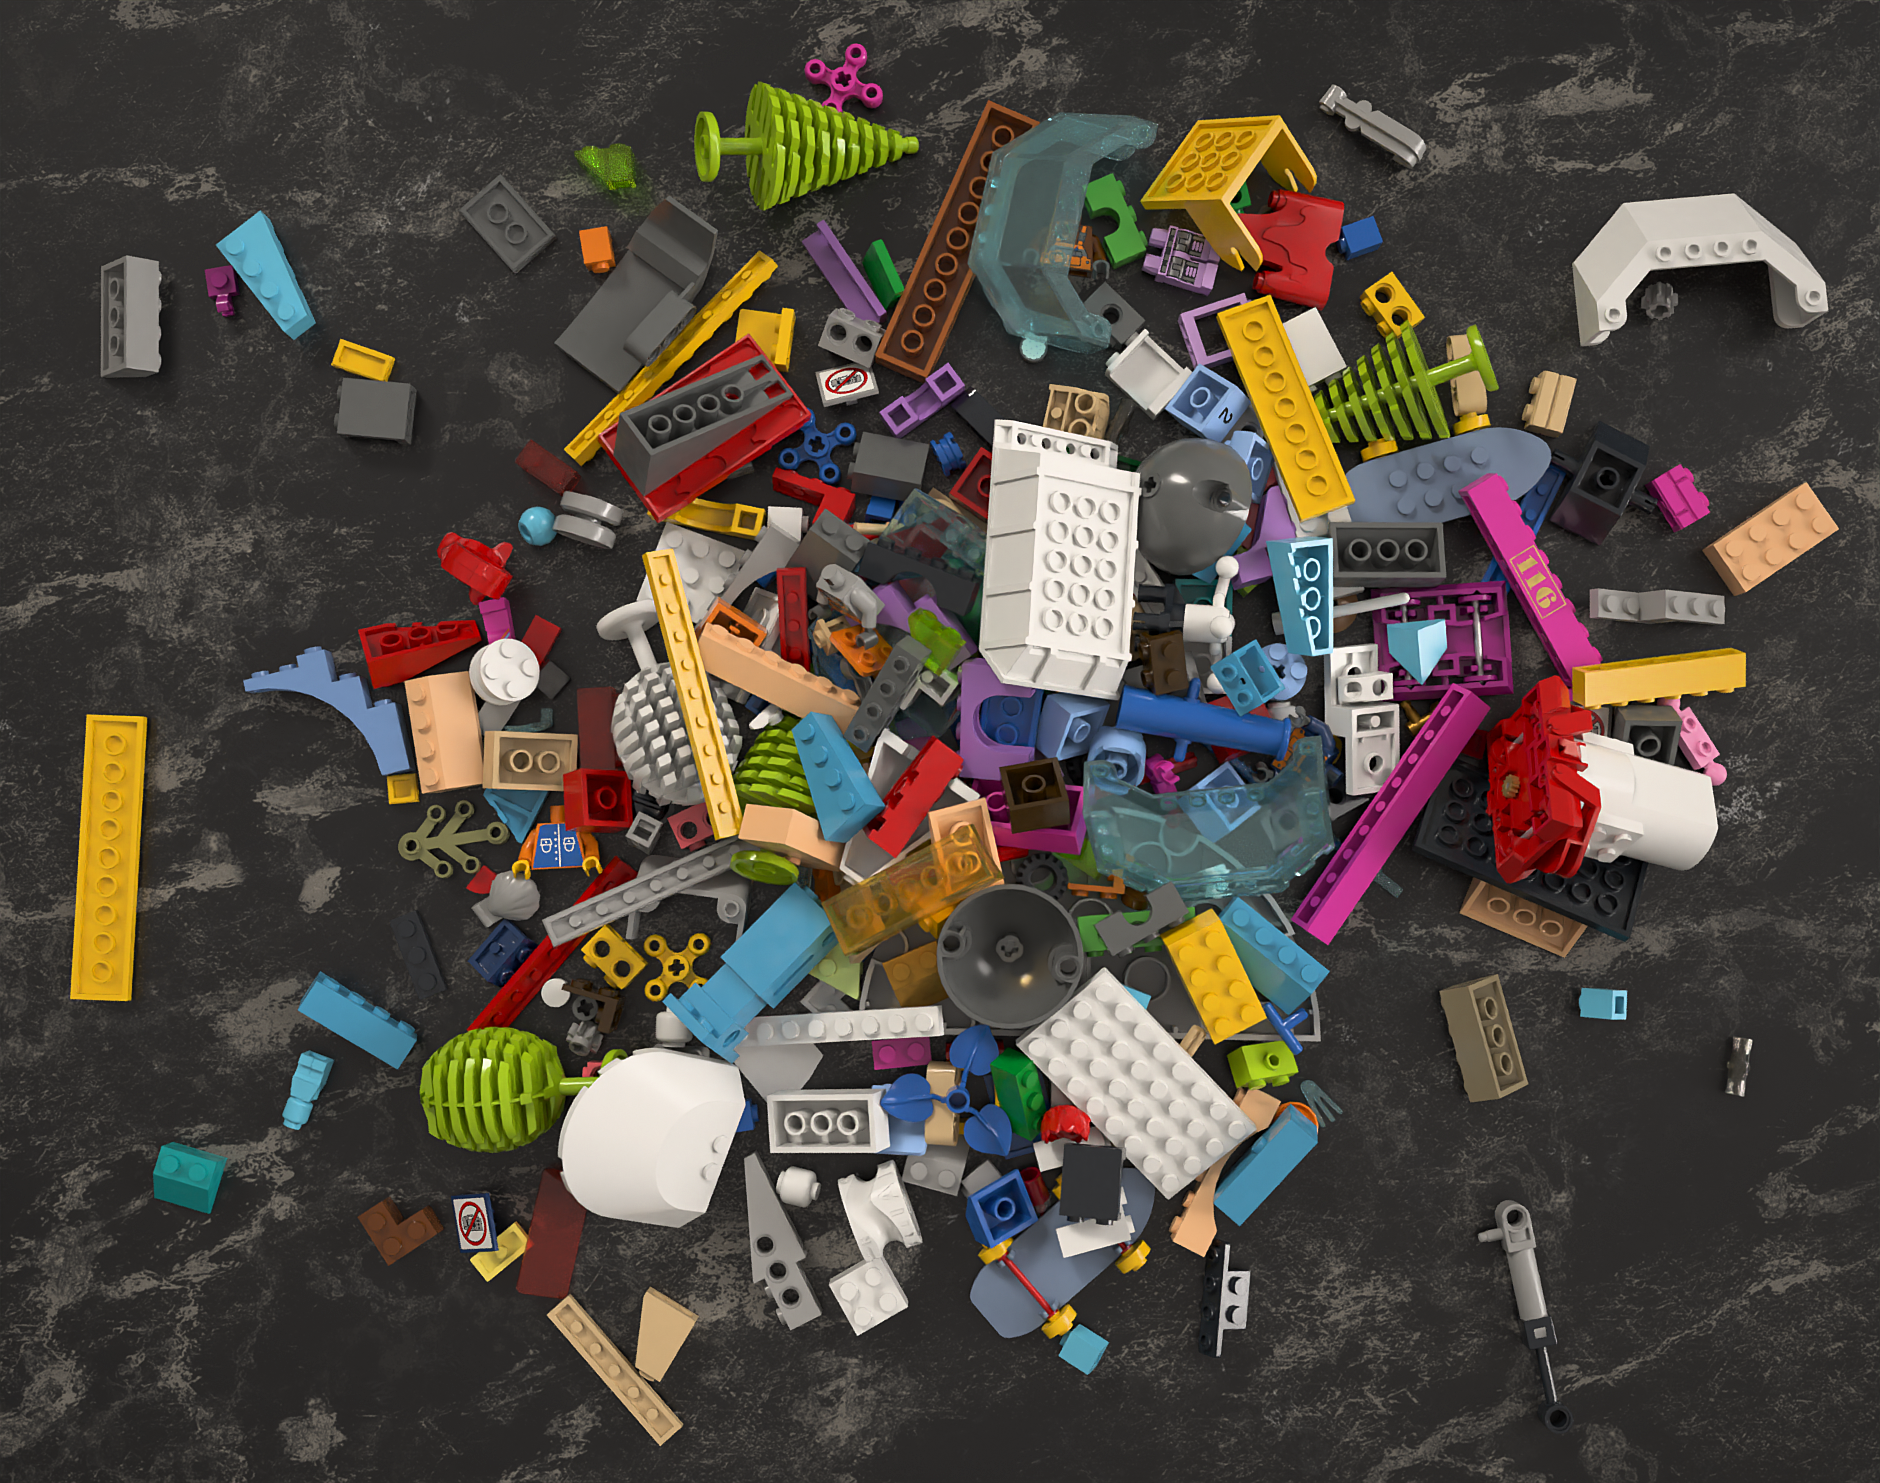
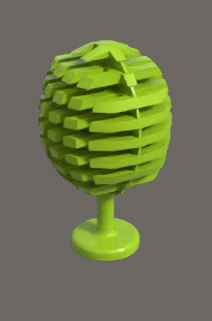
(497, 1089)

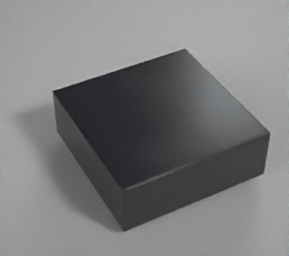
(551, 679)

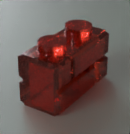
(547, 468)

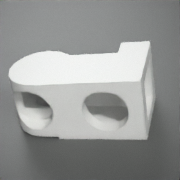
(1365, 687)

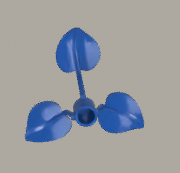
(974, 1051)

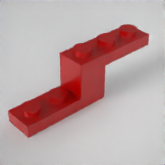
(814, 491)

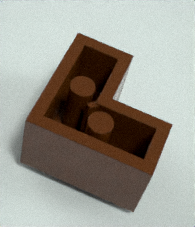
(394, 1234)

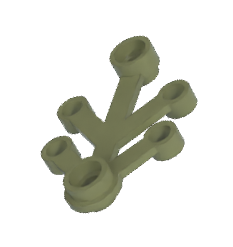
(448, 840)

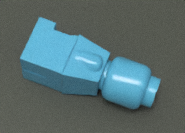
(306, 1086)

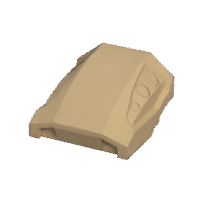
(1077, 411)

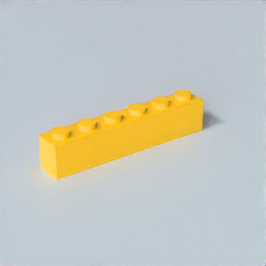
(1659, 677)

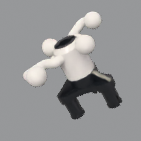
(1196, 622)

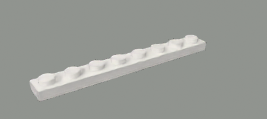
(844, 1026)

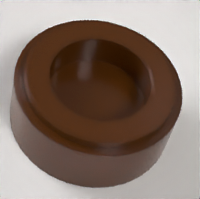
(1134, 899)

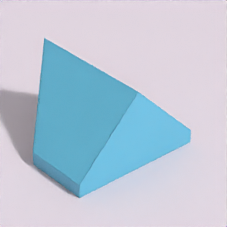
(1418, 645)

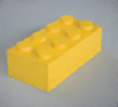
(1213, 976)

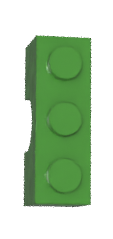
(1106, 198)

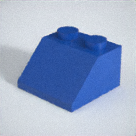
(1000, 1210)

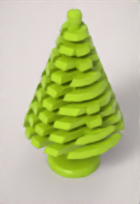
(796, 145)
(1392, 392)
(772, 778)

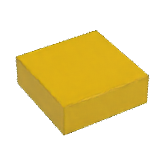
(403, 788)

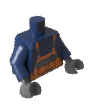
(1305, 727)

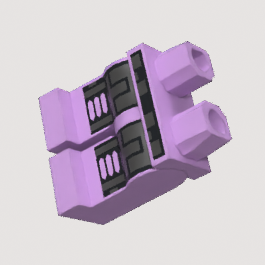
(1184, 261)

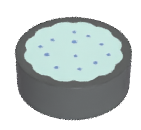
(1032, 350)

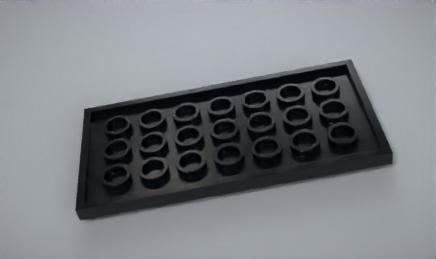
(1462, 837)

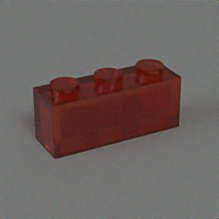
(595, 734)

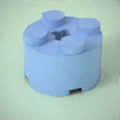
(1292, 670)
(1121, 748)

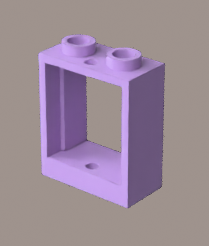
(1192, 337)

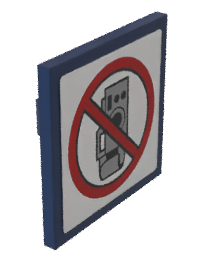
(474, 1223)

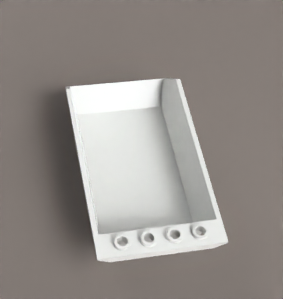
(1058, 561)

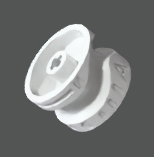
(879, 1211)

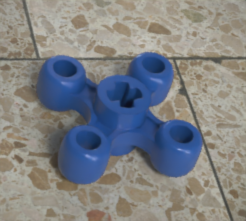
(822, 458)

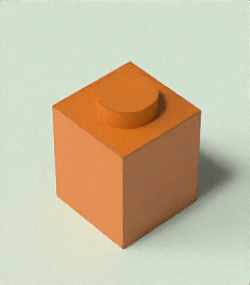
(597, 249)

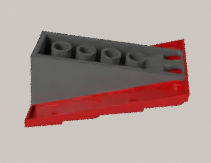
(703, 428)

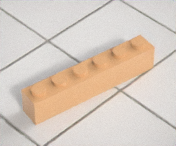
(773, 678)

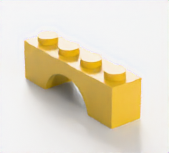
(720, 518)

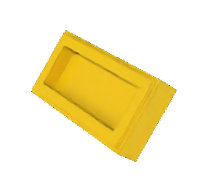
(362, 361)

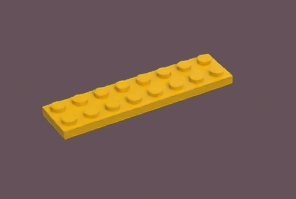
(1285, 408)

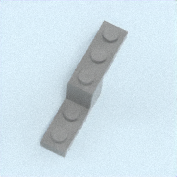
(1657, 606)

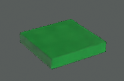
(883, 275)

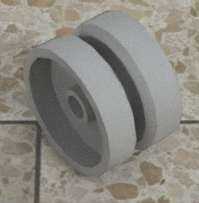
(589, 516)

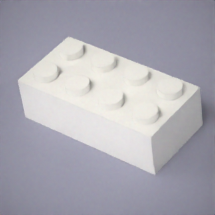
(827, 1121)

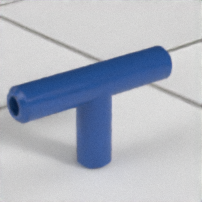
(1284, 1026)

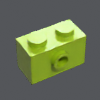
(1262, 1064)

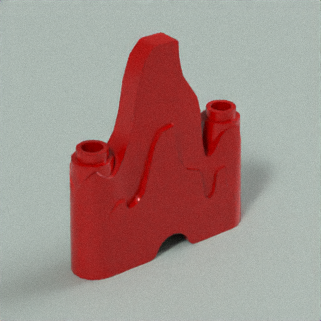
(1295, 246)

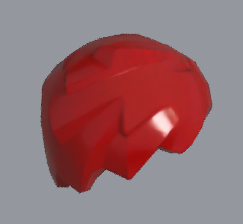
(1065, 1122)

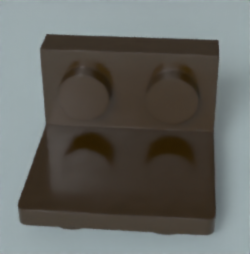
(607, 1015)

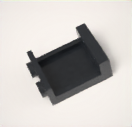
(1091, 1182)

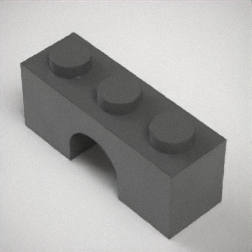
(1165, 909)

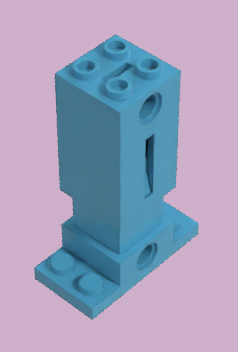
(757, 971)

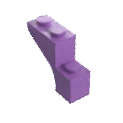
(1270, 524)

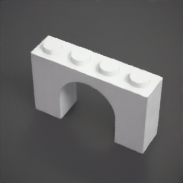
(1084, 1235)

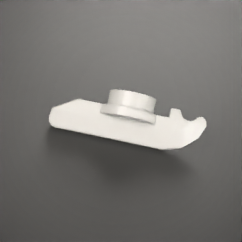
(770, 715)

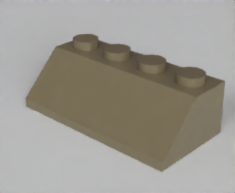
(1483, 1038)

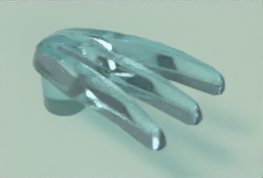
(546, 722)
(1312, 1094)

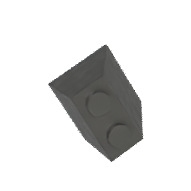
(825, 544)

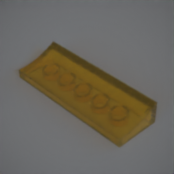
(911, 890)

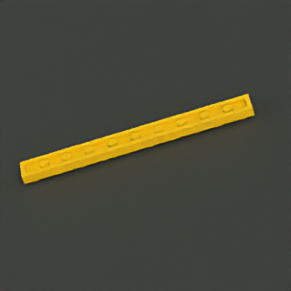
(681, 349)
(693, 693)

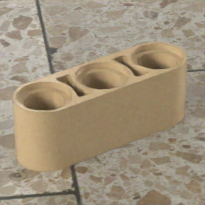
(1466, 390)
(943, 1124)

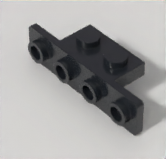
(1223, 1298)

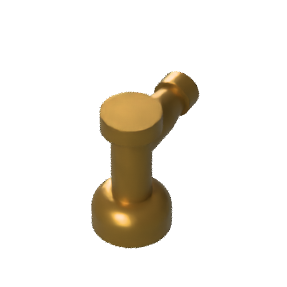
(1416, 722)

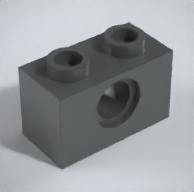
(1107, 300)

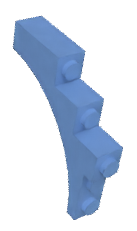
(316, 676)

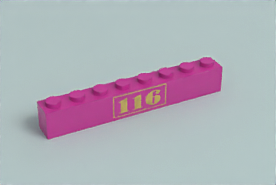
(1529, 575)

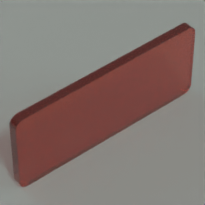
(551, 1239)

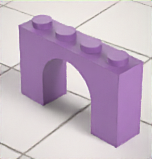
(980, 753)

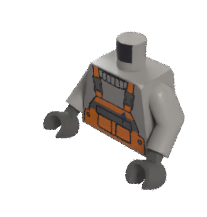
(850, 597)

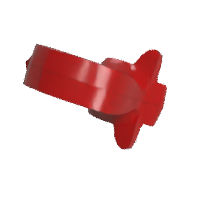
(476, 565)

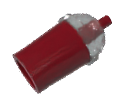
(1036, 1189)

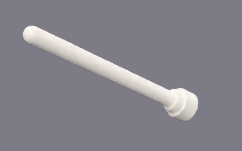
(1353, 608)

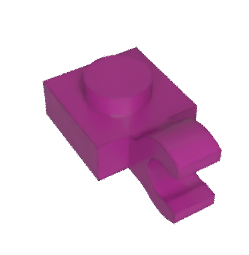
(222, 285)

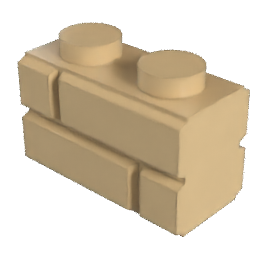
(1549, 403)

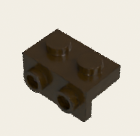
(1163, 662)

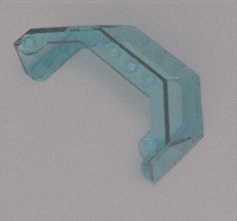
(1033, 221)
(1212, 838)

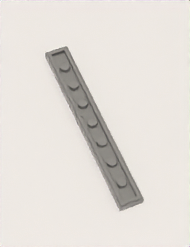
(643, 891)

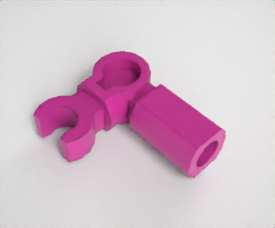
(1160, 774)

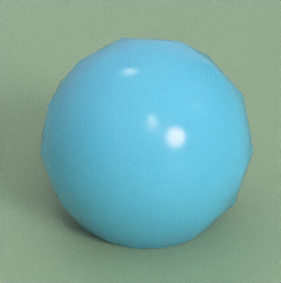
(537, 526)

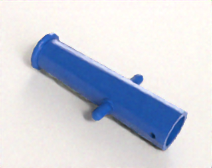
(1200, 722)

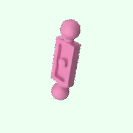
(1696, 743)

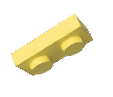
(510, 1245)

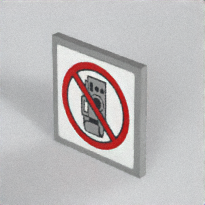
(846, 384)

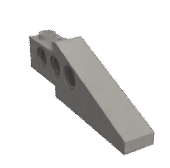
(770, 1219)

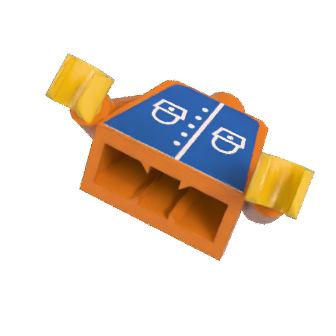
(555, 848)

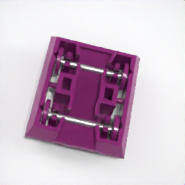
(1472, 640)

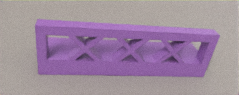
(843, 275)

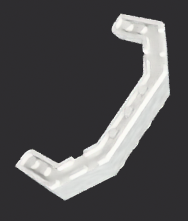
(1686, 235)

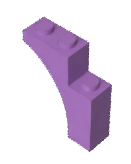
(899, 607)

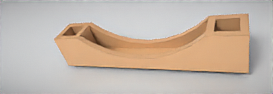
(1197, 1224)

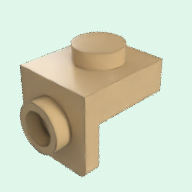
(824, 630)

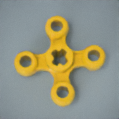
(668, 958)

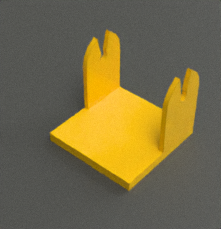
(1212, 169)

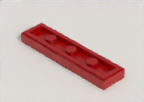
(794, 616)

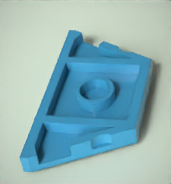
(517, 808)

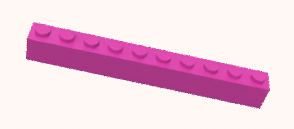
(1391, 813)

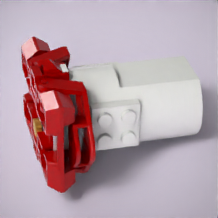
(1586, 794)

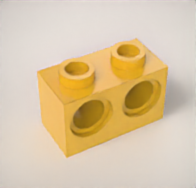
(1398, 304)
(619, 950)

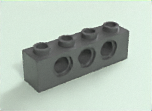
(887, 693)

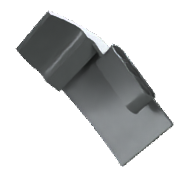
(644, 297)

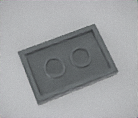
(507, 224)

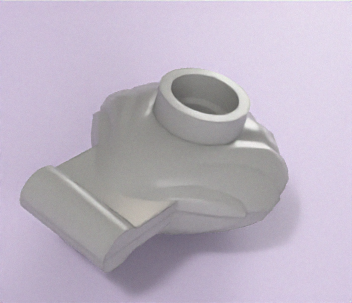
(508, 899)

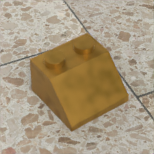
(916, 977)

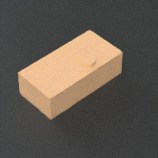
(791, 837)

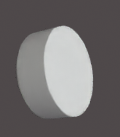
(553, 994)

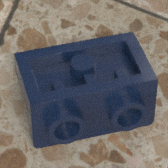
(502, 953)

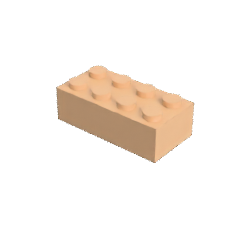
(1770, 539)

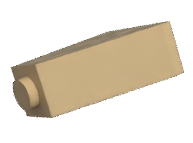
(661, 1333)

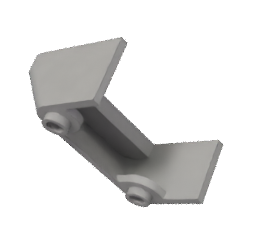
(729, 887)

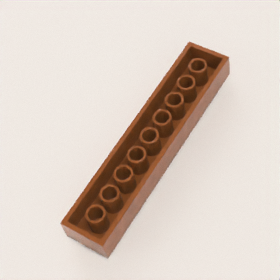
(942, 269)

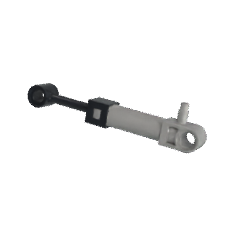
(1533, 1320)

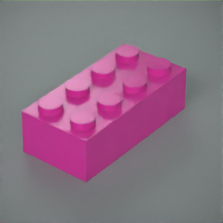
(1058, 839)

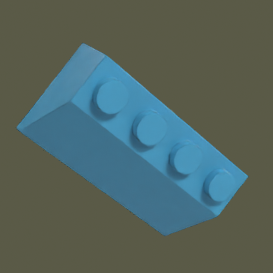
(1270, 958)

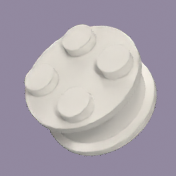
(504, 672)

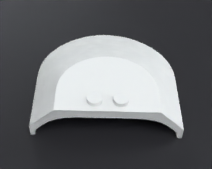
(651, 1136)

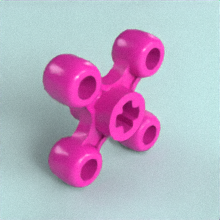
(848, 74)

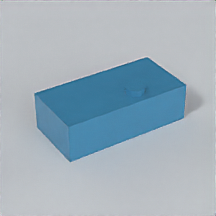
(1265, 1164)

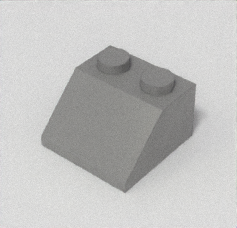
(939, 1167)

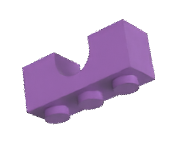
(931, 397)

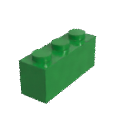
(1019, 1092)

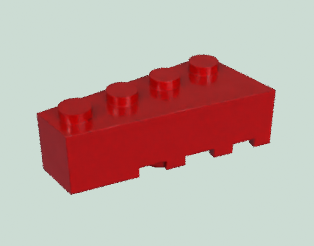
(914, 796)

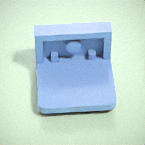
(904, 1136)

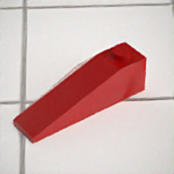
(403, 652)

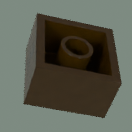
(1034, 795)

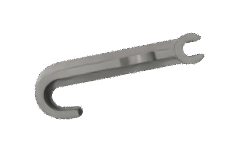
(1375, 126)

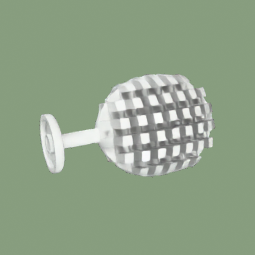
(650, 720)

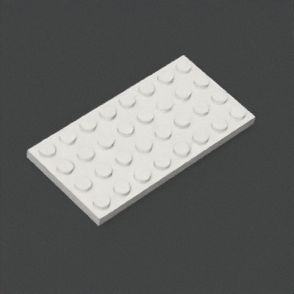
(1136, 1084)

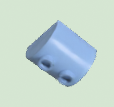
(1257, 458)

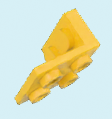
(771, 332)

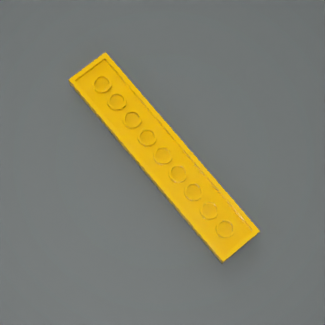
(108, 858)

